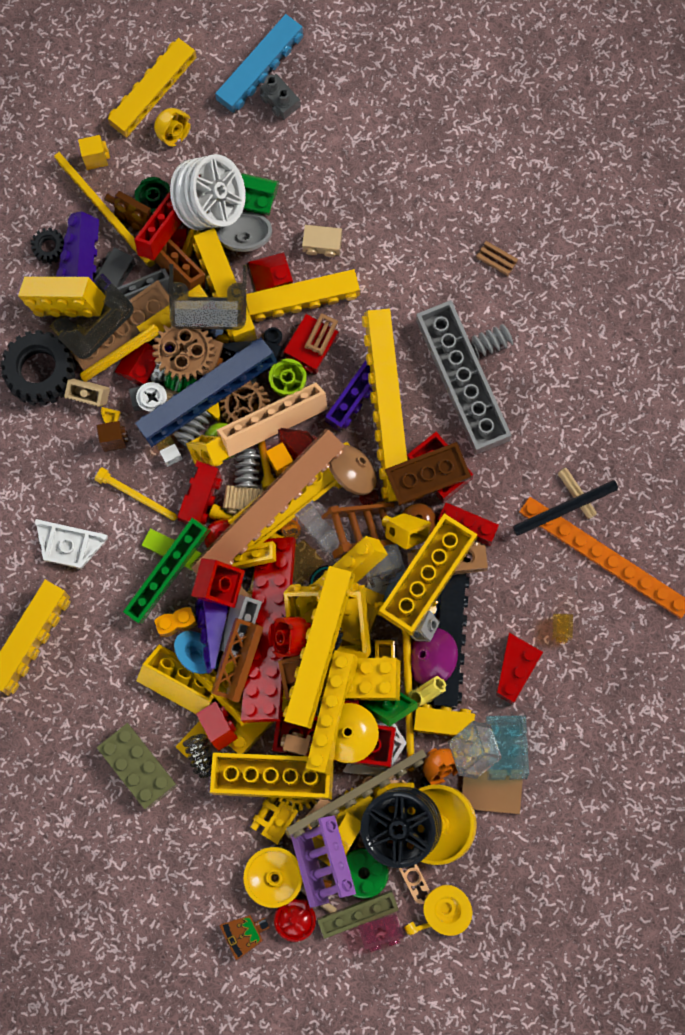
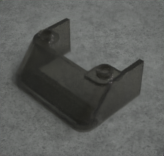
(207, 312)

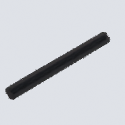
(565, 507)

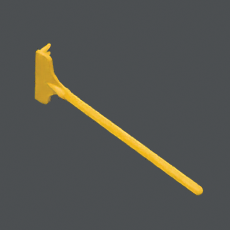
(407, 680)

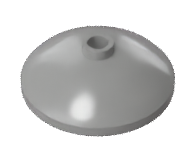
(246, 234)

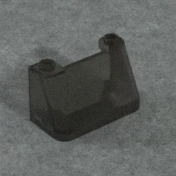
(89, 334)

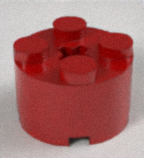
(288, 636)

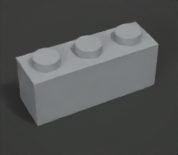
(245, 609)

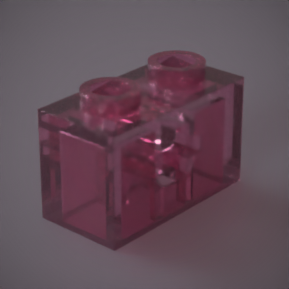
(369, 930)

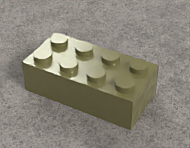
(137, 766)

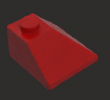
(270, 272)

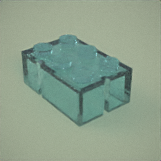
(514, 752)

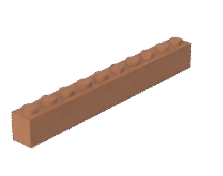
(274, 499)

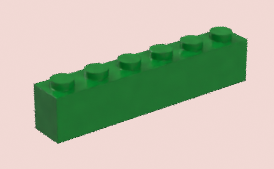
(166, 570)

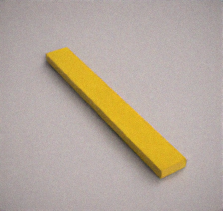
(99, 204)

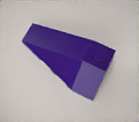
(211, 619)

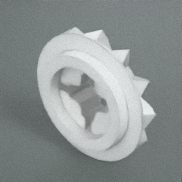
(157, 375)
(151, 388)

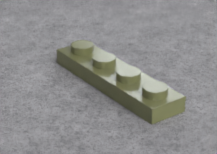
(357, 914)

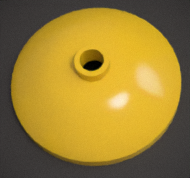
(363, 737)
(259, 875)

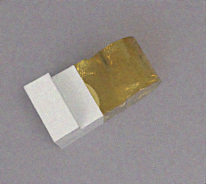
(169, 451)

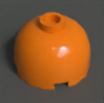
(439, 765)

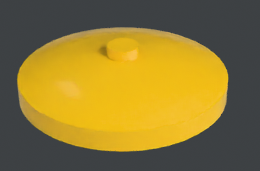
(457, 824)

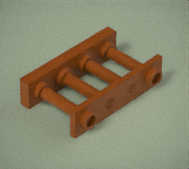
(336, 513)

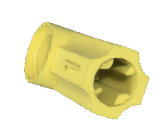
(428, 691)

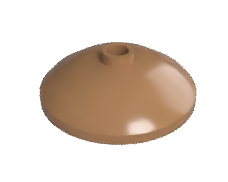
(354, 471)

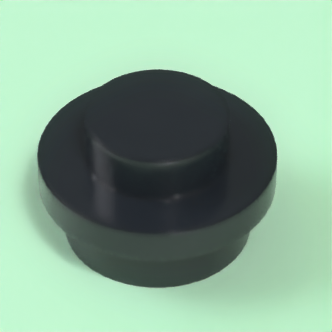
(273, 335)

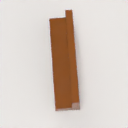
(243, 662)

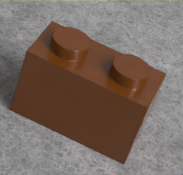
(112, 436)

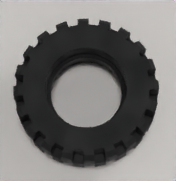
(27, 347)

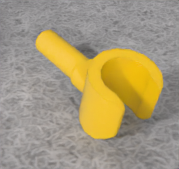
(412, 929)

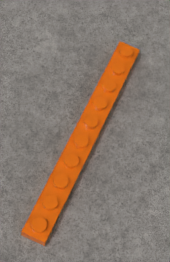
(608, 559)

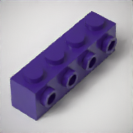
(350, 399)

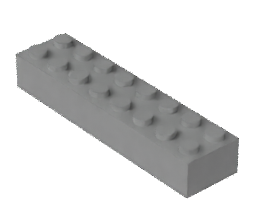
(463, 377)

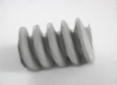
(491, 340)
(191, 429)
(246, 468)

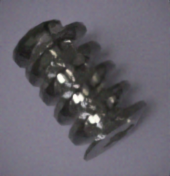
(199, 754)

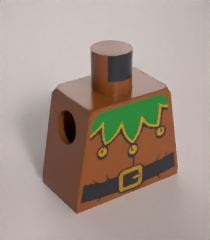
(243, 934)

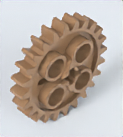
(194, 363)

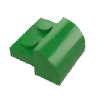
(259, 193)

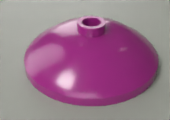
(439, 658)

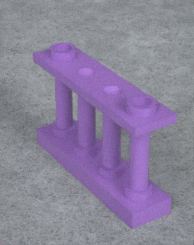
(309, 865)

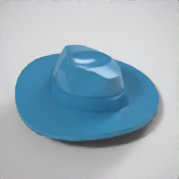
(190, 651)

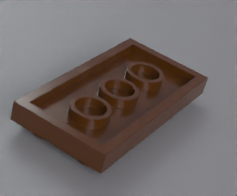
(428, 473)

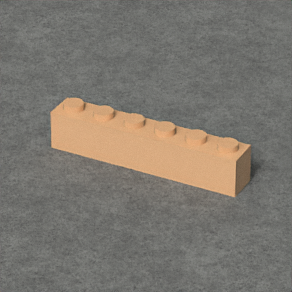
(267, 420)

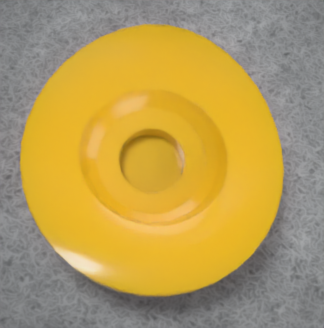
(447, 910)

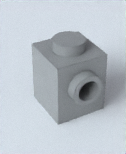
(426, 628)

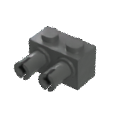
(279, 96)

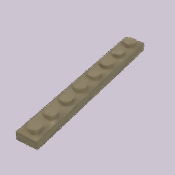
(364, 790)

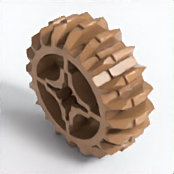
(250, 399)

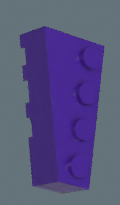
(79, 247)

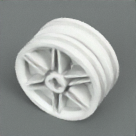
(217, 190)

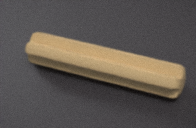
(575, 491)

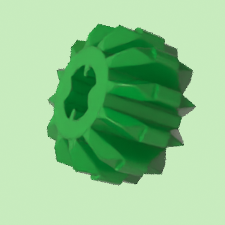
(175, 384)

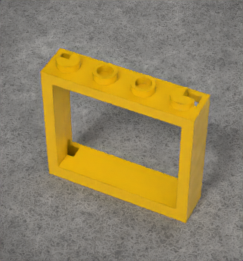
(359, 651)

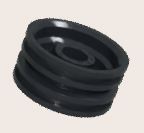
(425, 814)

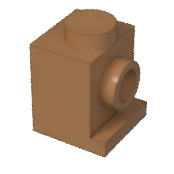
(296, 744)

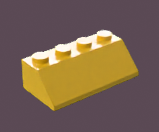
(169, 678)

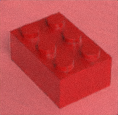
(433, 443)

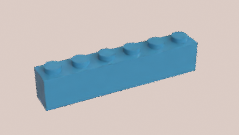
(259, 63)

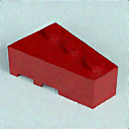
(200, 493)
(516, 668)

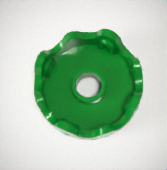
(378, 875)

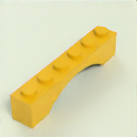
(336, 690)

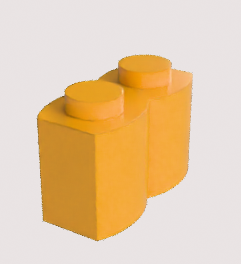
(170, 624)

